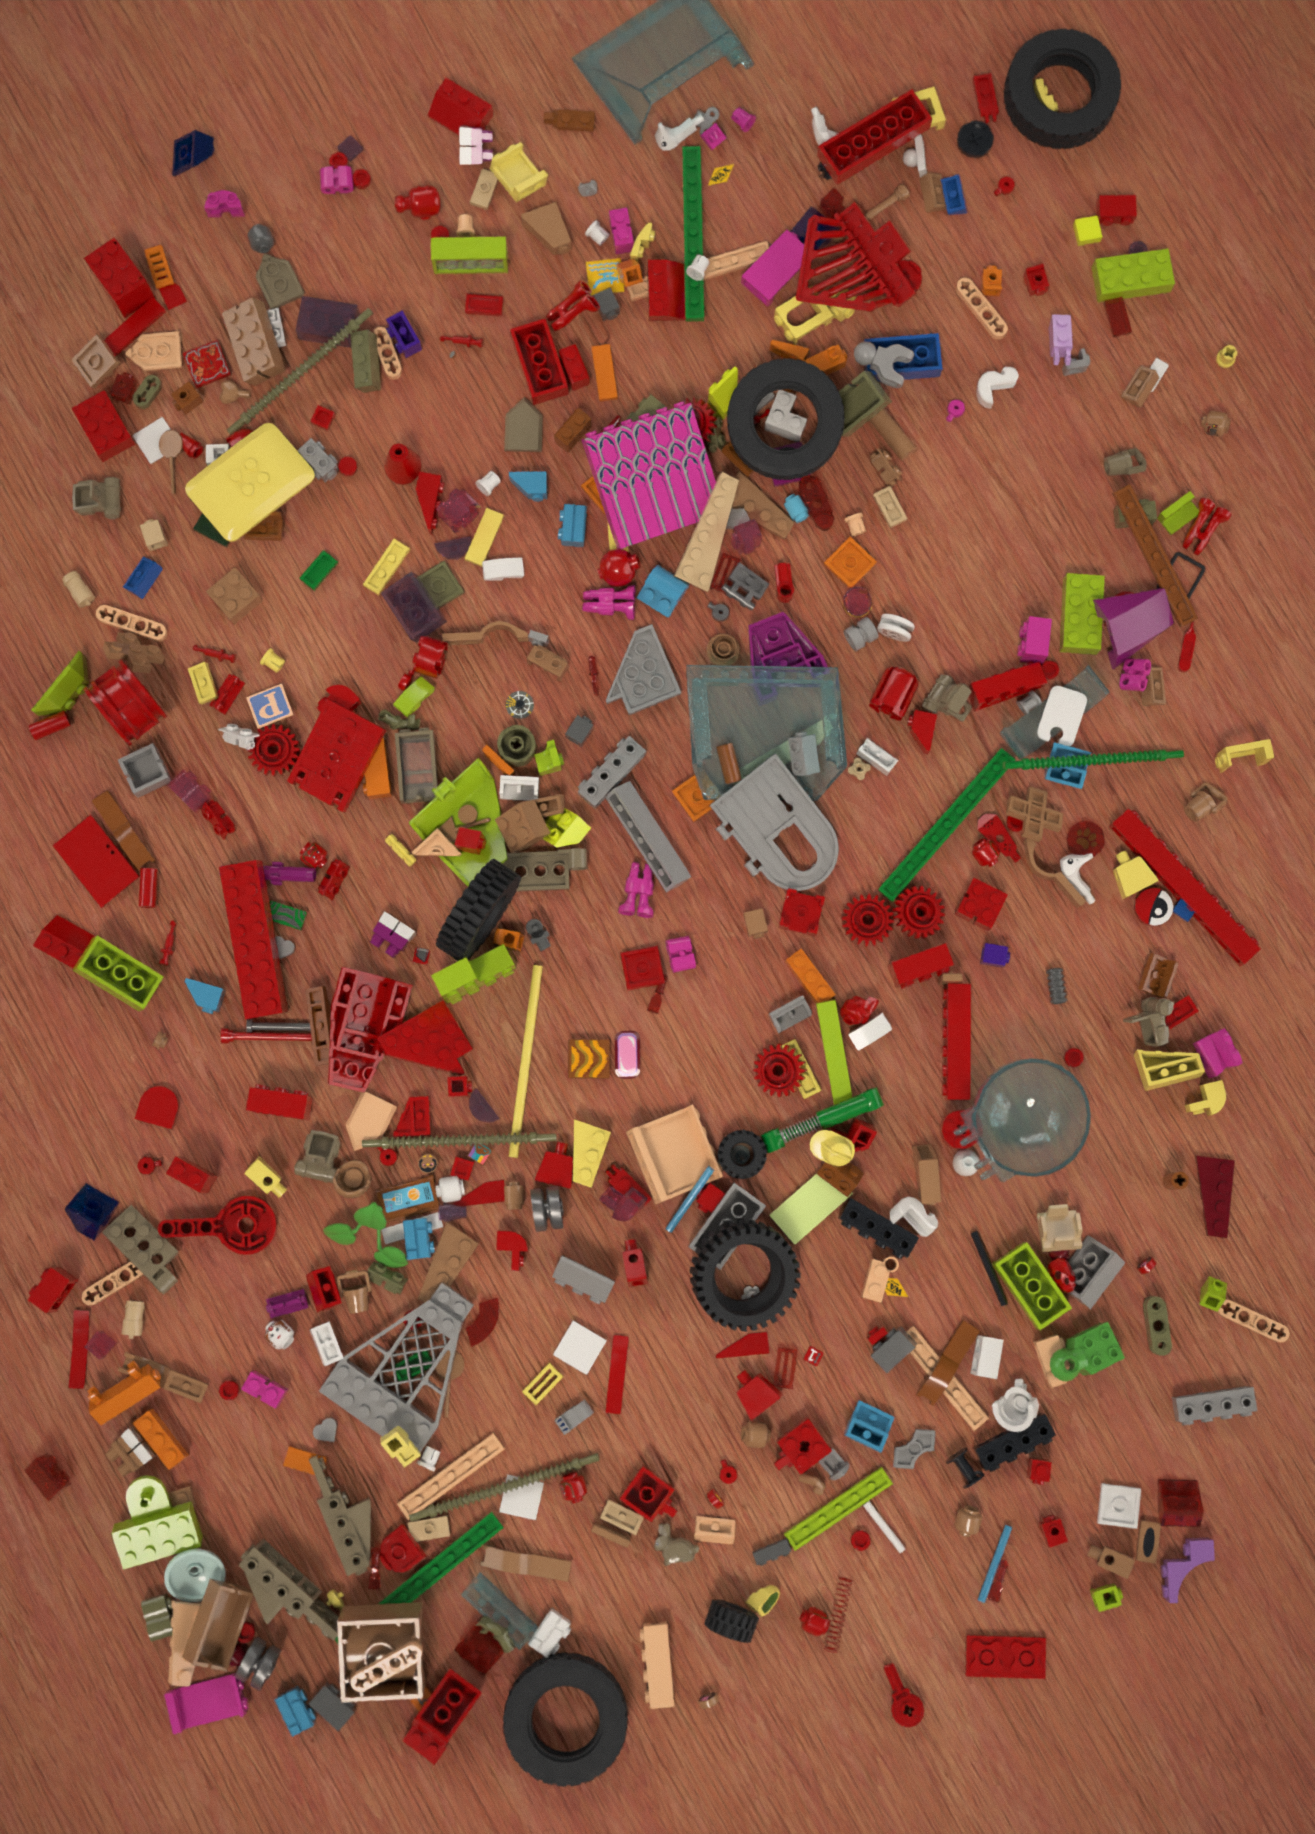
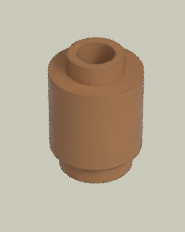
(514, 1195)

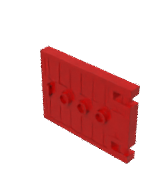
(336, 755)

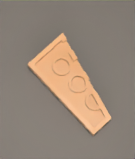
(182, 1622)

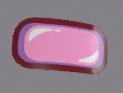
(627, 1054)

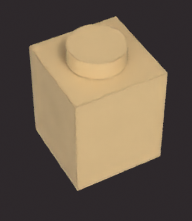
(153, 534)

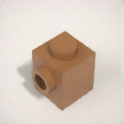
(755, 923)

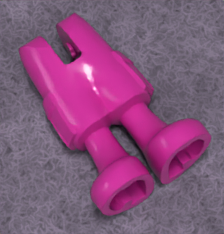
(605, 601)
(639, 886)

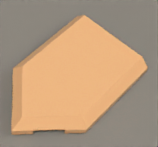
(157, 351)
(369, 1119)

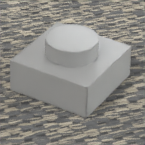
(538, 638)

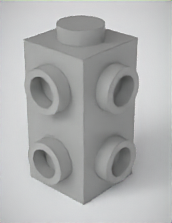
(322, 464)
(803, 754)

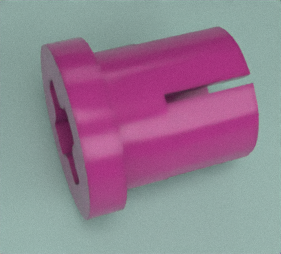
(743, 119)

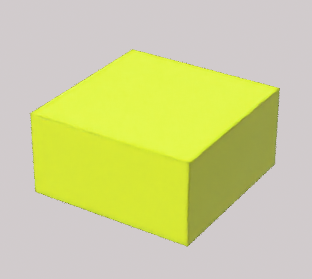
(1087, 230)

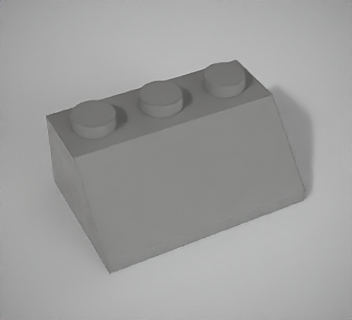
(1094, 1270)
(582, 1279)

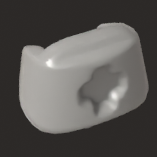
(588, 189)

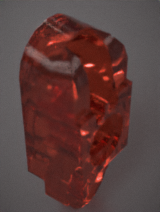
(821, 516)

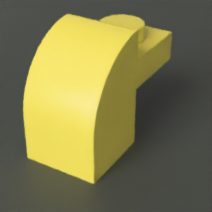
(1213, 1099)
(398, 1444)

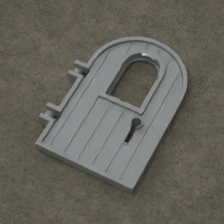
(760, 816)

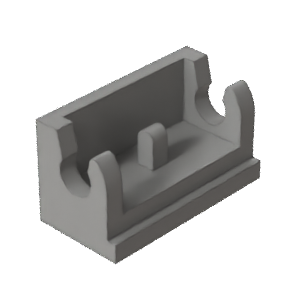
(790, 1014)

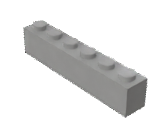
(648, 836)

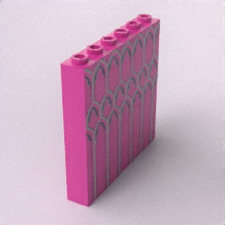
(651, 473)

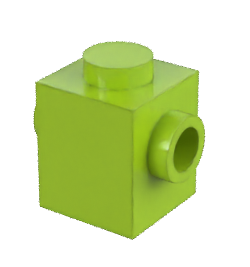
(1213, 1294)

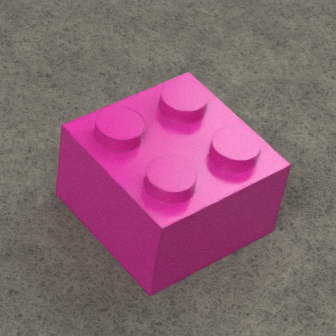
(1035, 640)

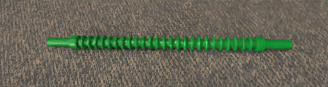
(1160, 755)

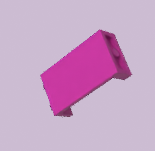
(774, 268)
(205, 1702)

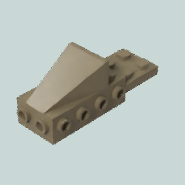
(354, 1521)
(285, 1587)

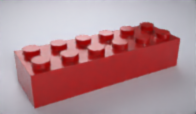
(874, 137)

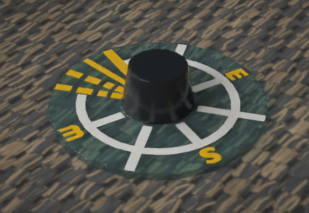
(519, 704)

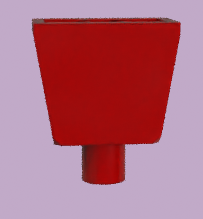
(556, 1167)
(634, 1271)
(756, 1393)

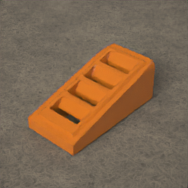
(155, 255)
(789, 350)

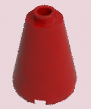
(402, 464)

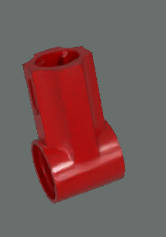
(783, 581)

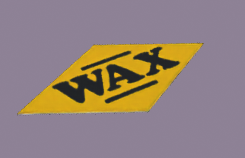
(720, 174)
(894, 1288)

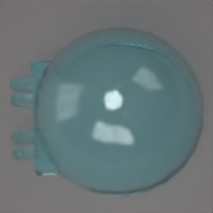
(1027, 1119)

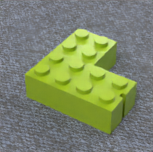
(468, 976)

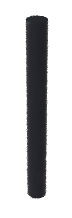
(989, 1268)

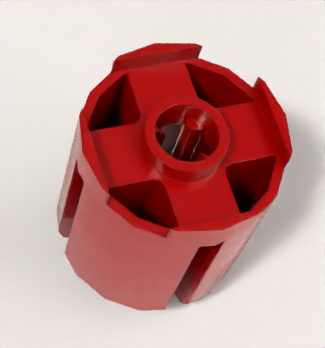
(894, 692)

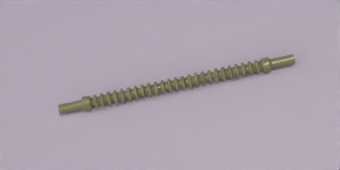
(353, 326)
(385, 1142)
(575, 1464)

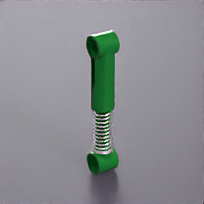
(826, 1118)

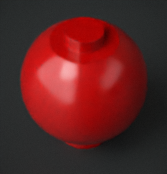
(618, 567)

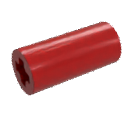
(49, 725)
(148, 888)

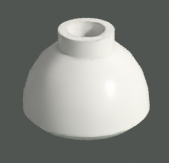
(964, 1162)

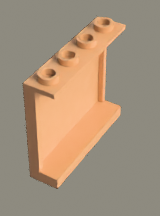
(673, 1153)

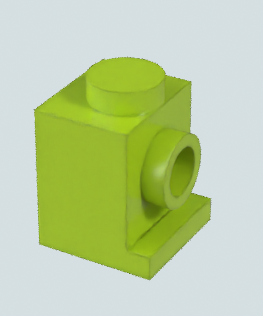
(1104, 1604)

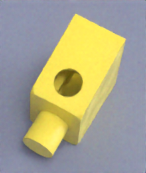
(1132, 875)
(259, 1170)

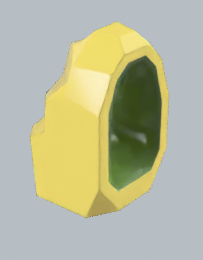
(763, 1600)

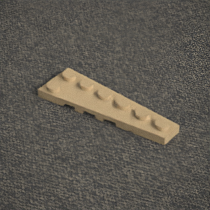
(705, 543)

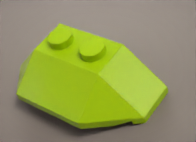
(65, 688)

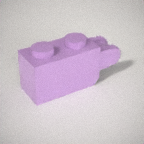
(1060, 338)

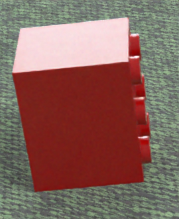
(119, 277)

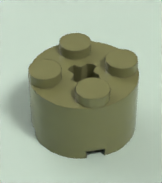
(512, 736)

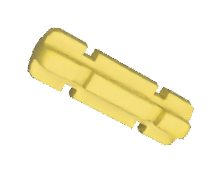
(401, 851)

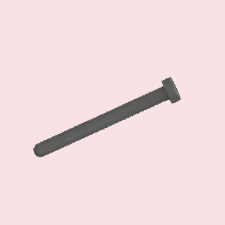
(276, 1026)

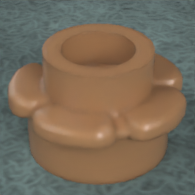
(160, 1040)

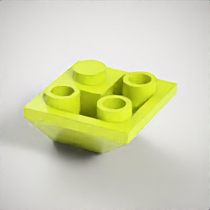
(721, 392)
(565, 829)

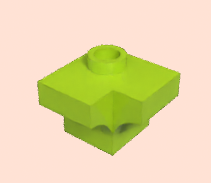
(549, 760)

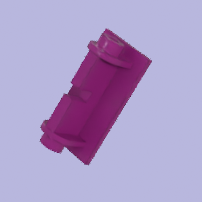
(286, 1303)

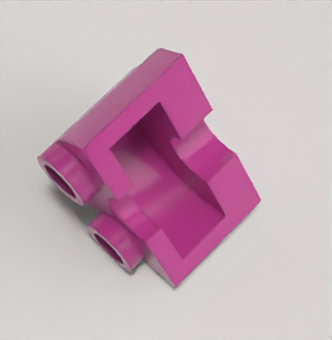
(221, 202)

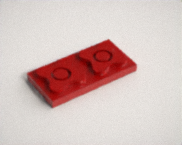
(1005, 1656)

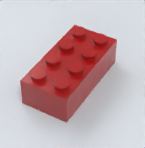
(539, 361)

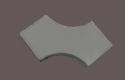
(921, 1442)

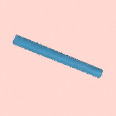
(689, 1199)
(995, 1563)

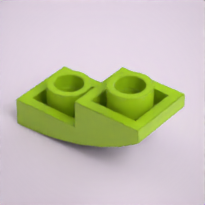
(413, 696)

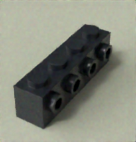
(878, 1228)
(1010, 1443)

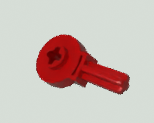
(902, 1697)

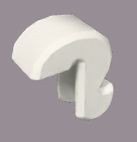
(994, 381)
(915, 1214)

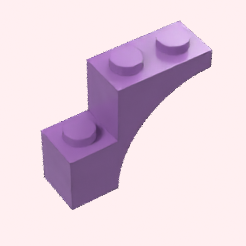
(1174, 1570)

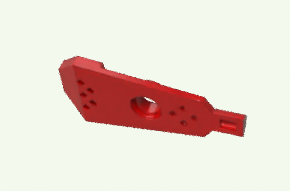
(993, 831)

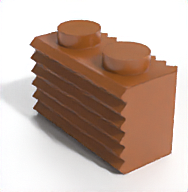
(572, 430)

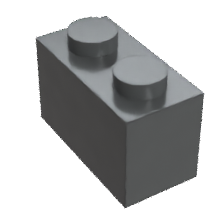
(893, 1349)
(329, 1706)

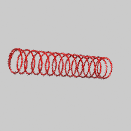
(831, 1648)

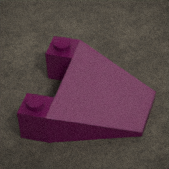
(782, 644)

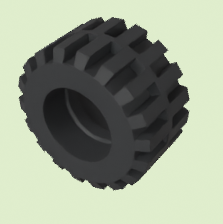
(754, 1142)
(731, 1621)

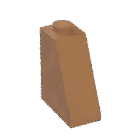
(548, 228)
(927, 1174)

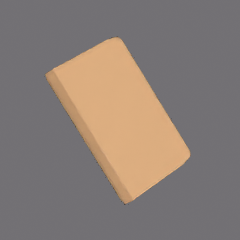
(714, 1530)

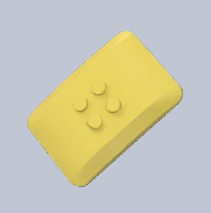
(249, 482)

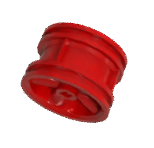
(125, 702)

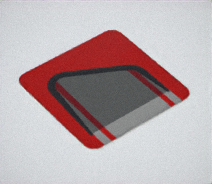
(421, 956)

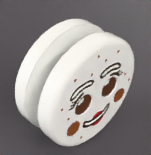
(895, 627)

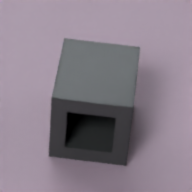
(608, 304)
(579, 730)

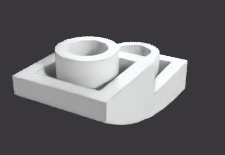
(276, 323)
(503, 568)
(870, 1031)

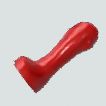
(587, 303)
(1219, 516)

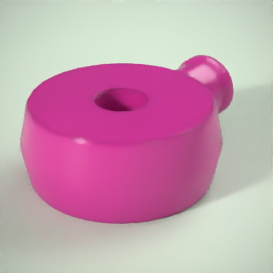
(953, 413)

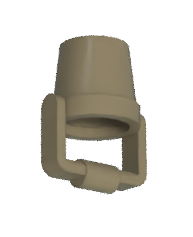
(1122, 463)

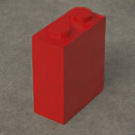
(191, 1174)

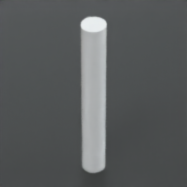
(884, 1527)

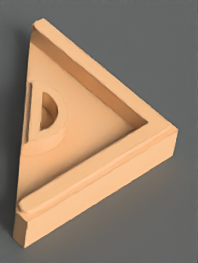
(436, 845)

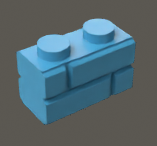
(573, 525)
(418, 1239)
(295, 1710)

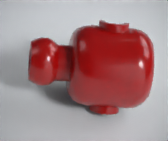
(421, 201)

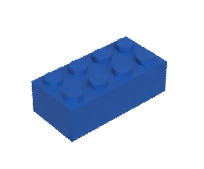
(926, 359)

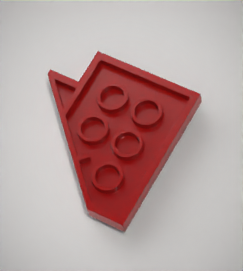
(428, 1040)

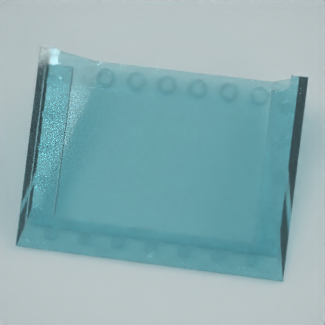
(655, 56)
(758, 713)

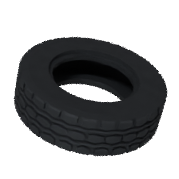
(1075, 51)
(785, 375)
(570, 1766)

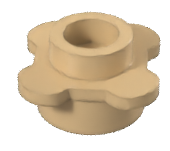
(864, 768)

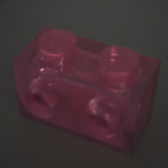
(746, 537)

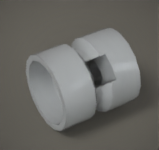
(862, 633)

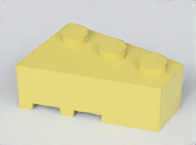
(1166, 1068)
(588, 1152)

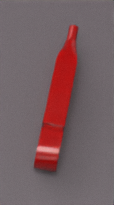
(1187, 649)

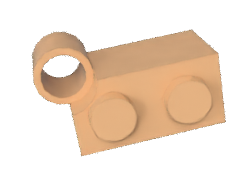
(877, 1279)
(1045, 1348)

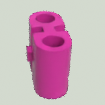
(336, 179)
(1135, 674)
(680, 954)

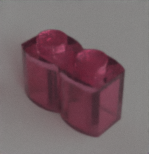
(189, 791)

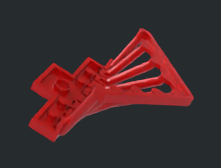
(878, 251)

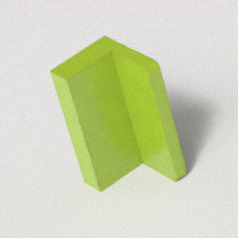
(1178, 514)

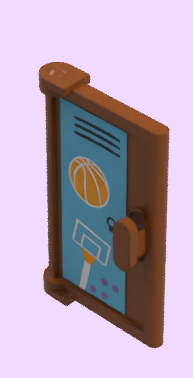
(405, 1199)

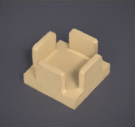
(1059, 1229)

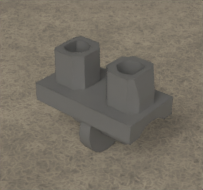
(537, 934)

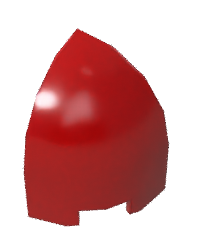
(237, 436)

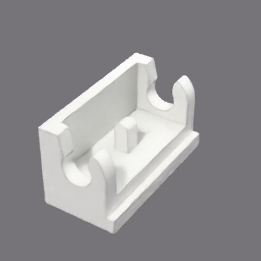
(877, 757)
(519, 788)
(326, 1344)
(986, 1357)

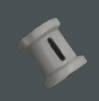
(1029, 702)

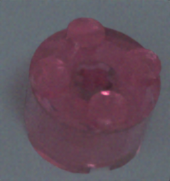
(458, 510)

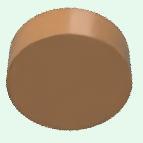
(467, 814)

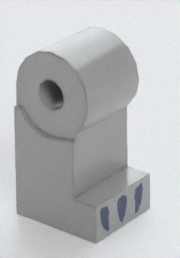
(573, 1416)

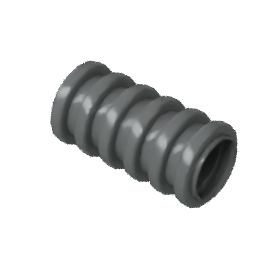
(1056, 986)

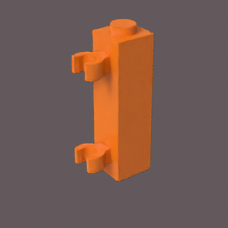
(827, 361)
(123, 1394)

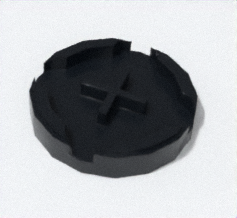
(975, 139)

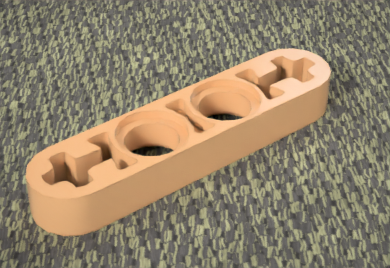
(978, 310)
(130, 626)
(117, 1282)
(1252, 1321)
(387, 1667)

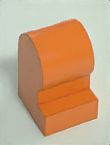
(511, 939)

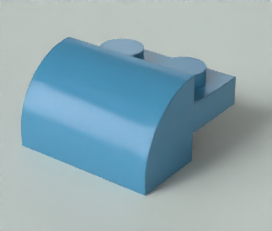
(662, 591)
(1070, 775)
(869, 1426)

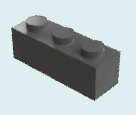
(771, 1552)

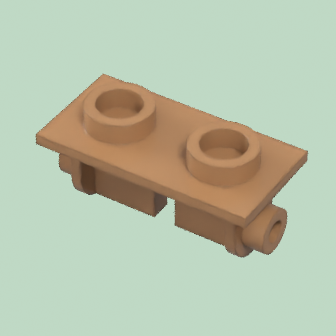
(882, 461)

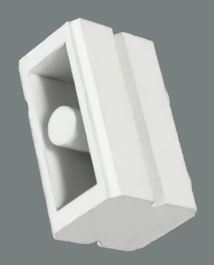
(549, 1633)

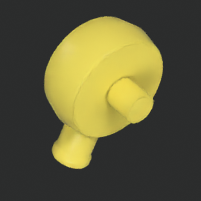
(335, 1599)

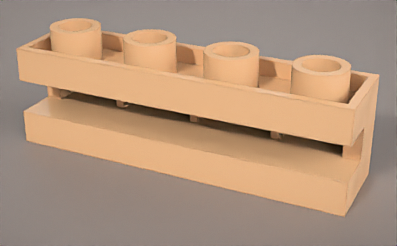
(658, 1665)

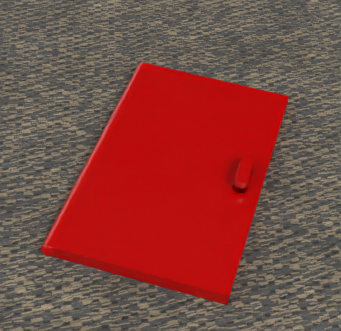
(98, 868)

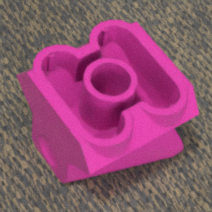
(1217, 1053)

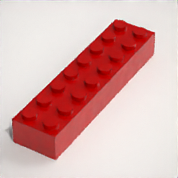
(253, 939)

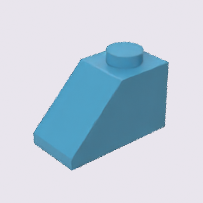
(531, 484)
(206, 995)

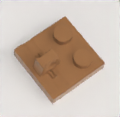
(95, 361)

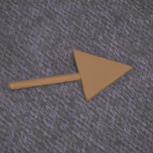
(450, 832)

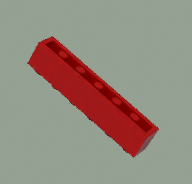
(957, 1042)

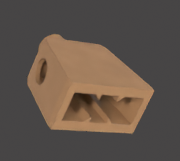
(1121, 1563)

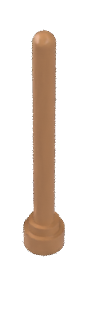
(899, 194)

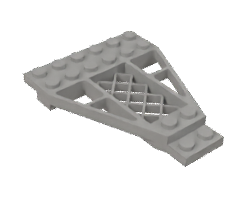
(377, 1404)

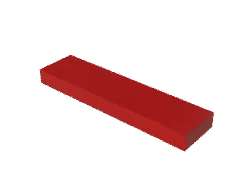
(134, 326)

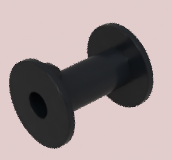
(965, 1468)

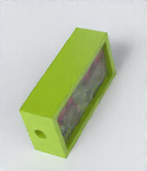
(469, 255)

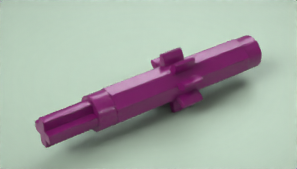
(279, 873)

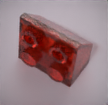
(48, 1476)
(1179, 1503)
(479, 1648)

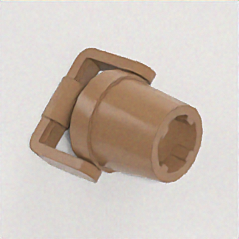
(1203, 804)
(355, 1296)

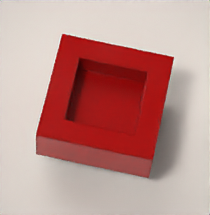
(322, 417)
(462, 1168)
(876, 1334)

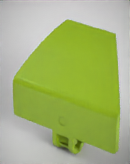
(474, 788)

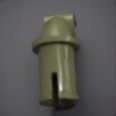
(396, 722)
(500, 1633)

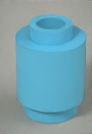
(796, 508)

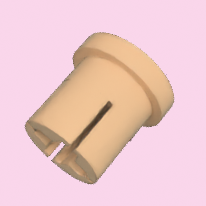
(465, 226)
(855, 524)

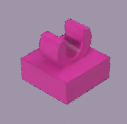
(713, 136)

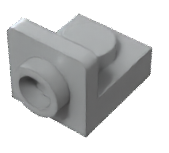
(1077, 366)

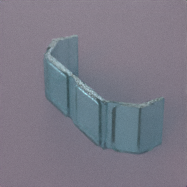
(1023, 734)

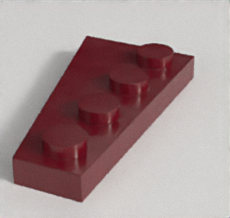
(1216, 1192)

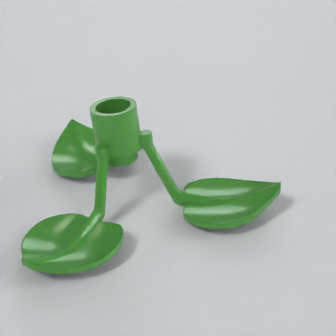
(372, 1218)

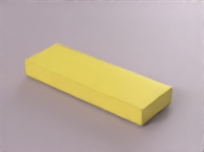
(484, 537)
(386, 567)
(809, 1085)

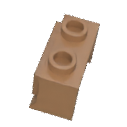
(548, 661)

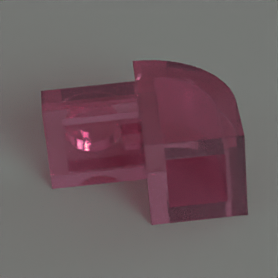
(624, 1206)

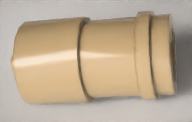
(78, 589)
(133, 1318)

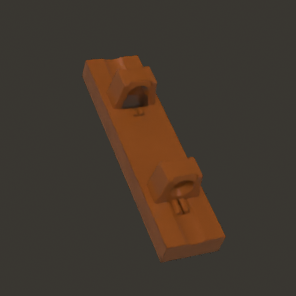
(319, 1023)

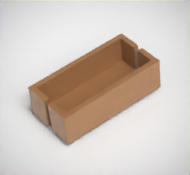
(253, 341)
(218, 1625)

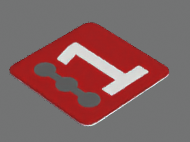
(813, 1356)

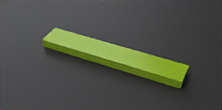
(834, 1051)
(838, 1508)

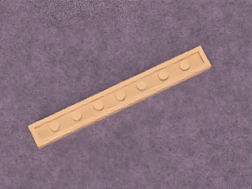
(717, 266)

